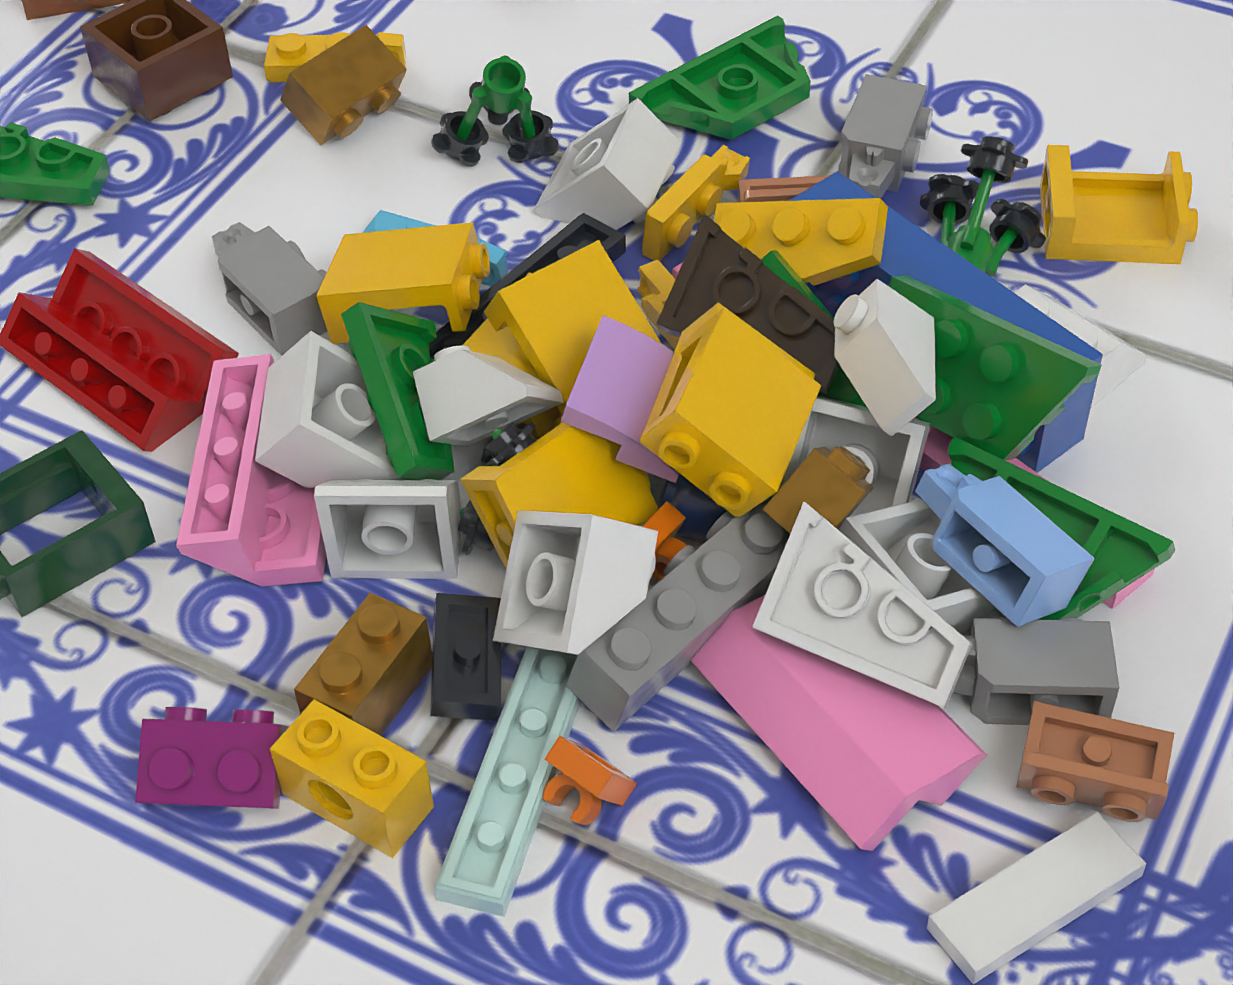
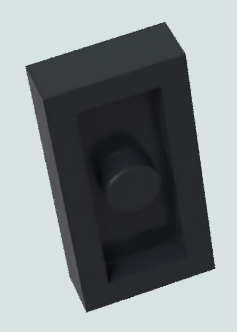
(465, 658)

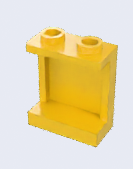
(1116, 213)
(405, 271)
(560, 310)
(733, 414)
(559, 474)

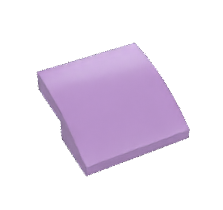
(619, 391)

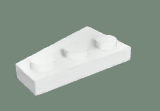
(857, 614)

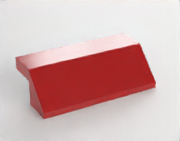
(116, 350)

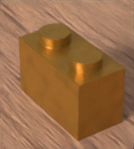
(344, 85)
(827, 482)
(370, 664)

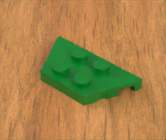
(731, 84)
(991, 375)
(1120, 546)

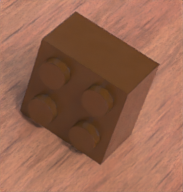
(157, 54)

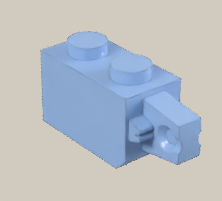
(1003, 544)

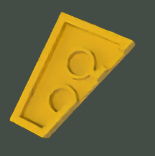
(813, 236)

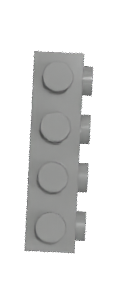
(678, 615)

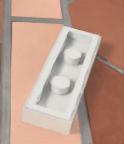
(1035, 897)

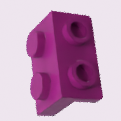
(209, 761)

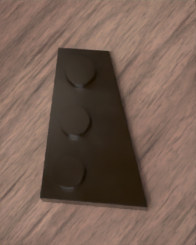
(732, 275)

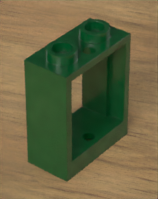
(67, 563)

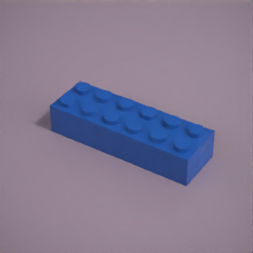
(919, 255)

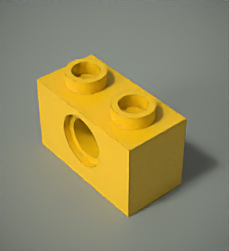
(353, 777)

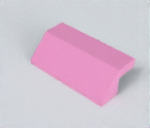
(238, 509)
(841, 733)

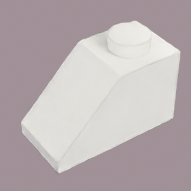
(887, 354)
(475, 393)

